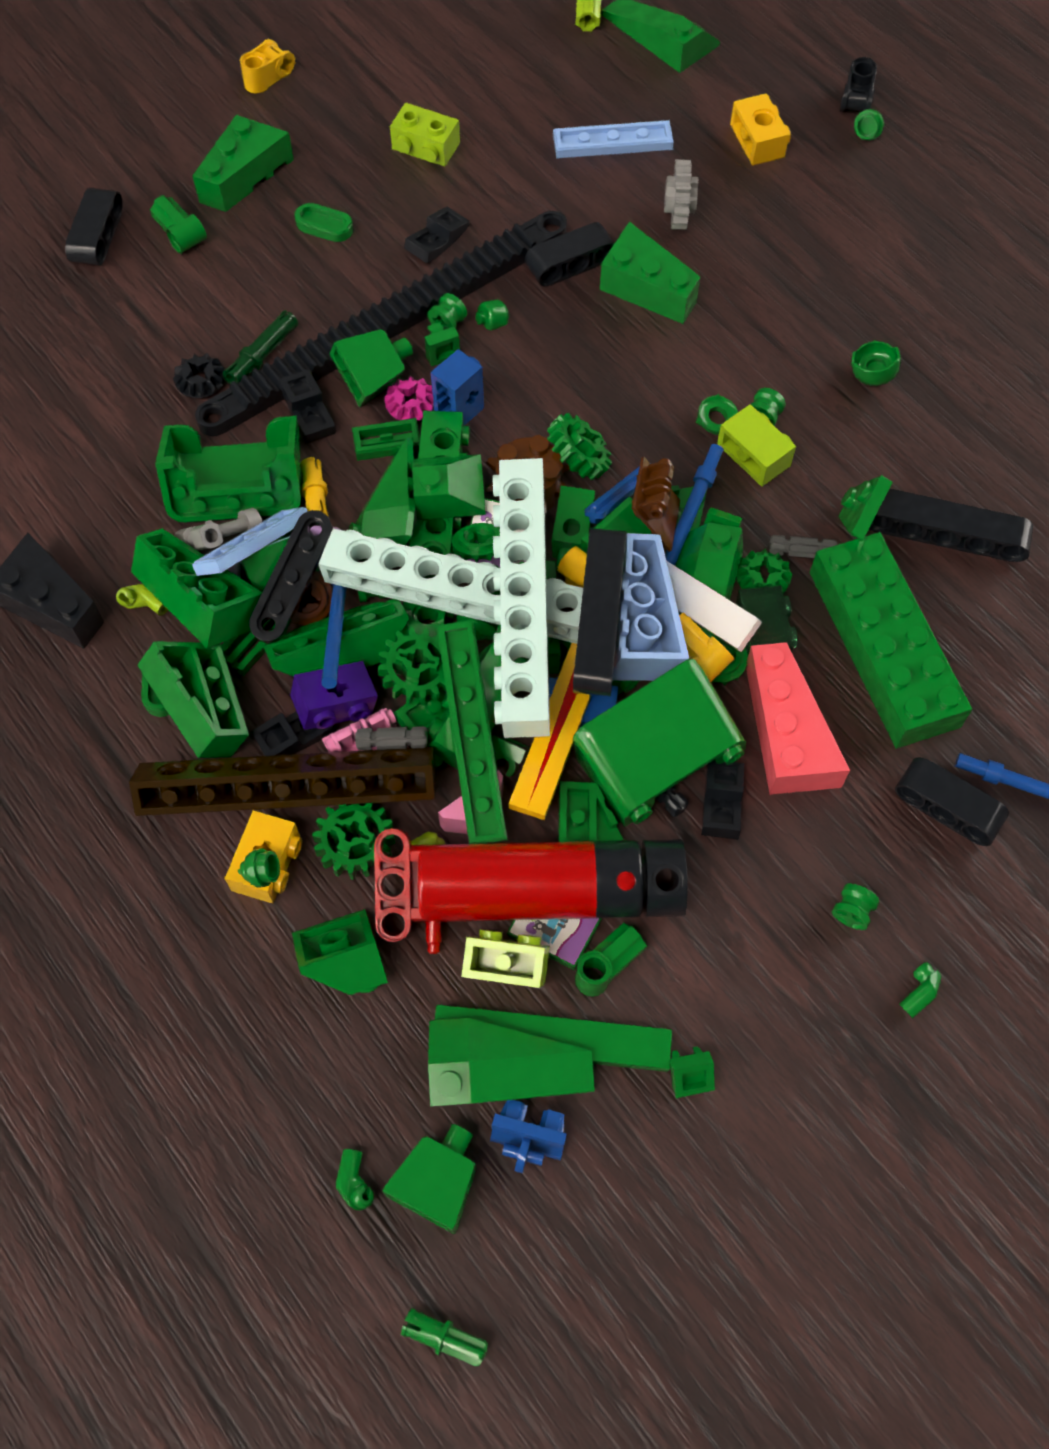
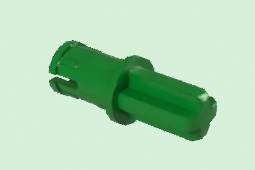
(444, 1338)

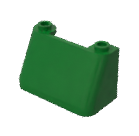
(226, 479)
(657, 740)

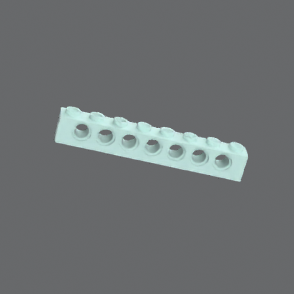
(341, 567)
(530, 714)

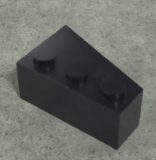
(46, 595)

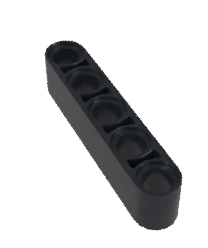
(954, 526)
(599, 612)

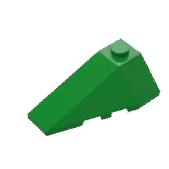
(495, 1063)

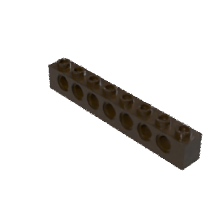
(284, 781)

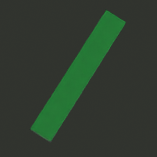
(471, 733)
(610, 1042)

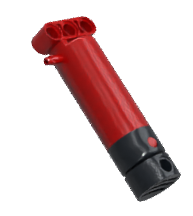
(527, 882)

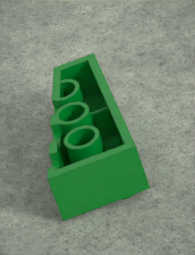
(207, 605)

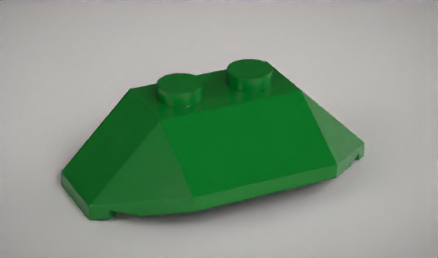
(362, 639)

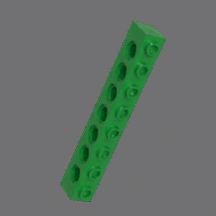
(438, 431)

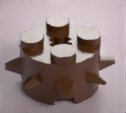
(534, 448)

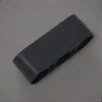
(94, 226)
(569, 254)
(952, 801)

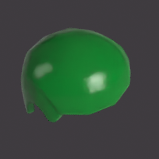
(876, 363)

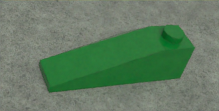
(662, 32)
(389, 508)
(713, 558)

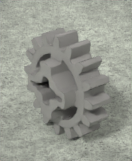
(681, 194)

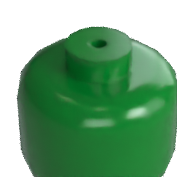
(492, 314)

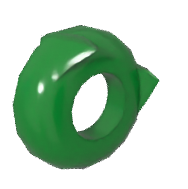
(714, 403)

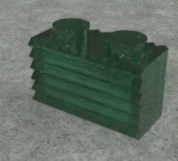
(773, 611)

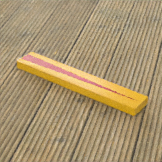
(550, 753)

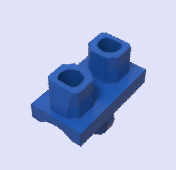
(526, 1140)

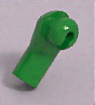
(925, 992)
(350, 1184)

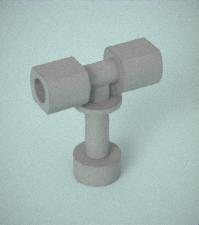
(211, 534)

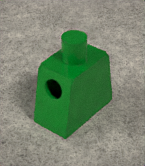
(370, 363)
(570, 520)
(435, 1179)

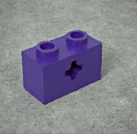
(322, 707)

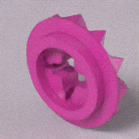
(413, 408)

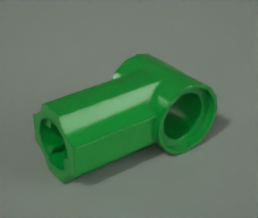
(181, 229)
(610, 958)

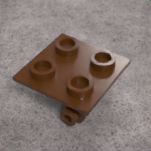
(655, 500)

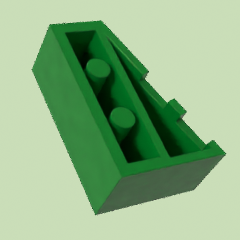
(239, 161)
(649, 276)
(197, 695)
(440, 730)

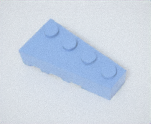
(648, 622)

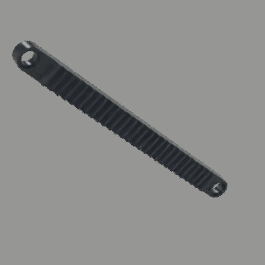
(392, 315)

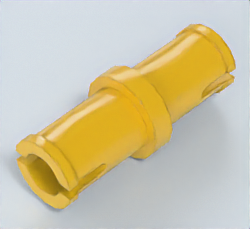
(313, 487)

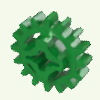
(579, 446)
(403, 657)
(346, 824)

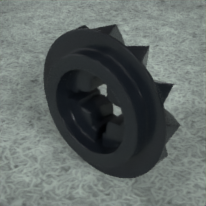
(197, 386)

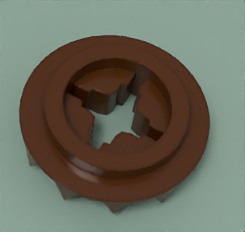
(315, 611)

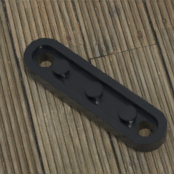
(290, 577)

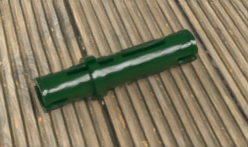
(254, 355)

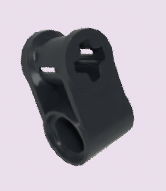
(860, 85)

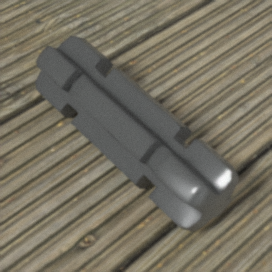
(798, 546)
(391, 738)

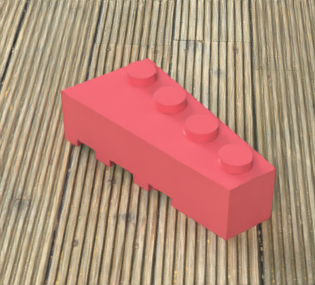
(791, 729)

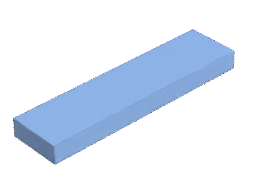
(613, 139)
(248, 542)

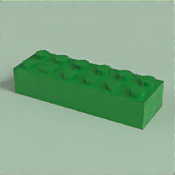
(889, 640)

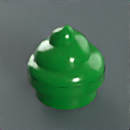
(869, 124)
(260, 867)

